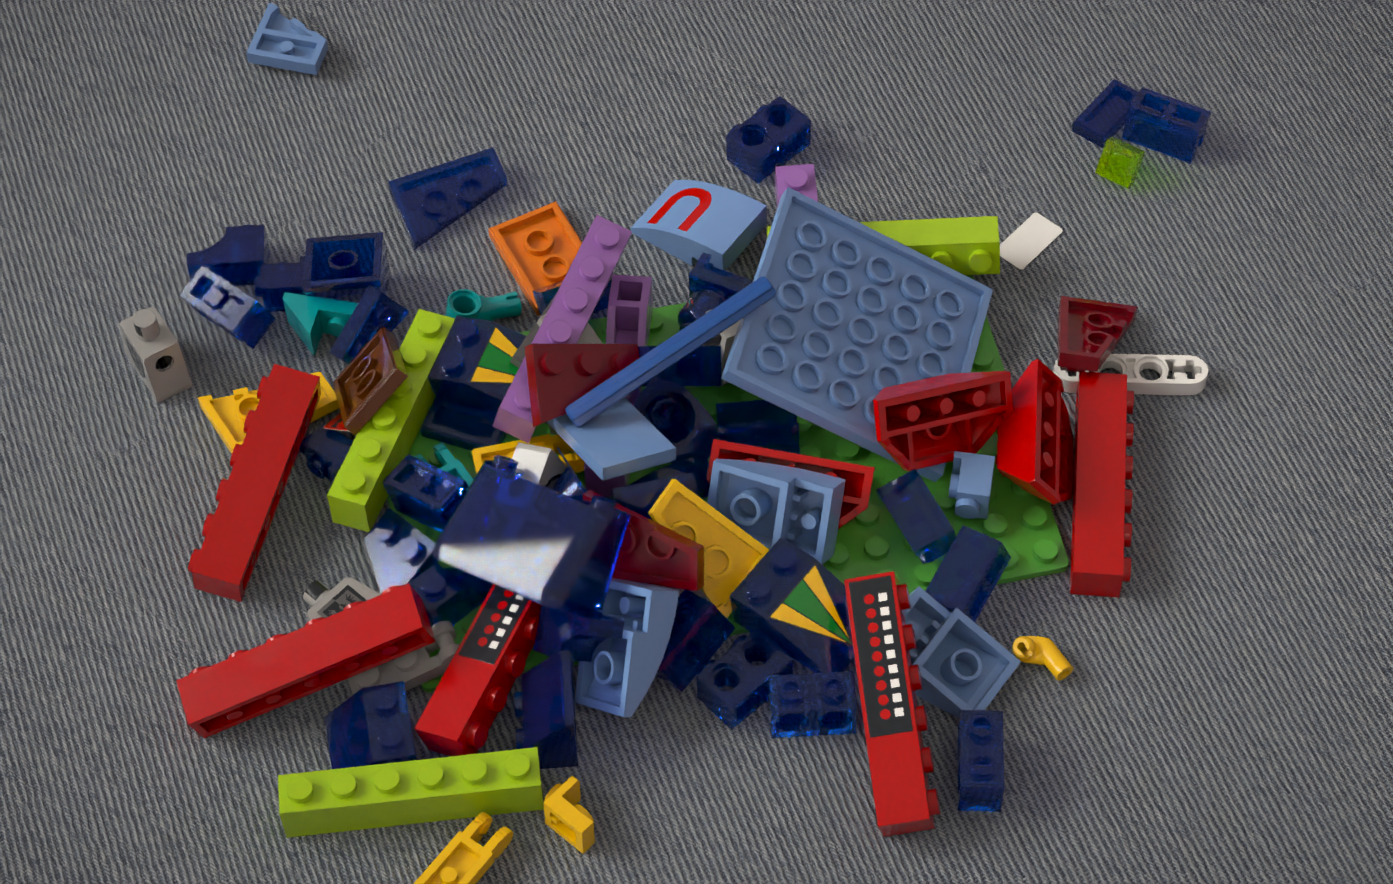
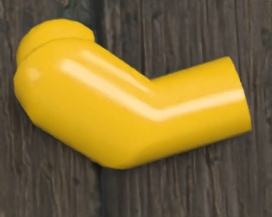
(1042, 652)

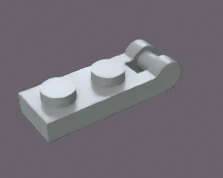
(415, 666)

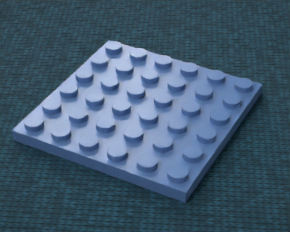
(850, 321)

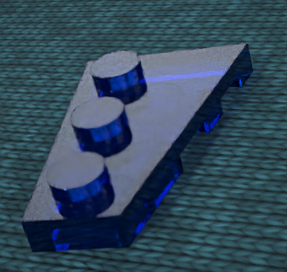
(444, 193)

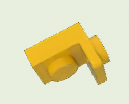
(567, 816)

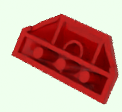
(941, 414)
(1038, 437)
(858, 477)

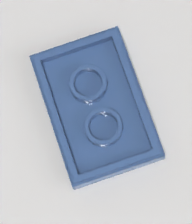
(616, 441)

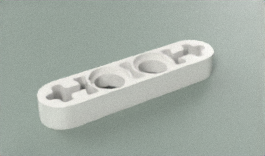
(1134, 363)

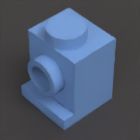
(971, 484)

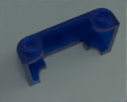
(534, 538)

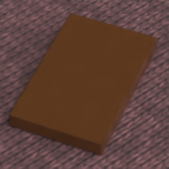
(369, 380)

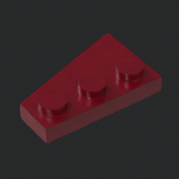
(1090, 331)
(568, 371)
(657, 554)

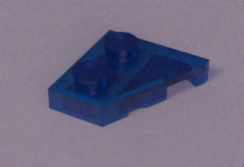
(372, 313)
(398, 550)

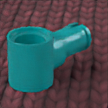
(471, 305)

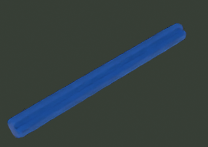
(670, 351)

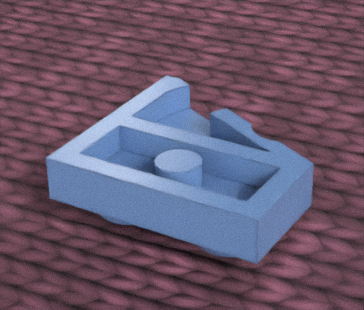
(286, 44)

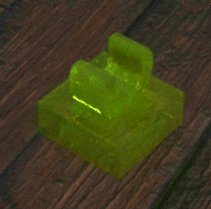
(1120, 162)

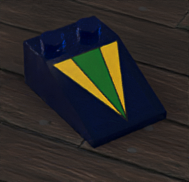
(476, 364)
(797, 608)

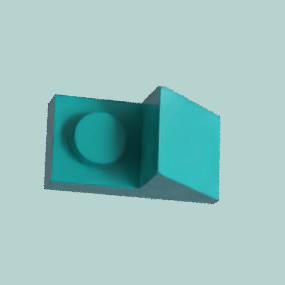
(316, 315)

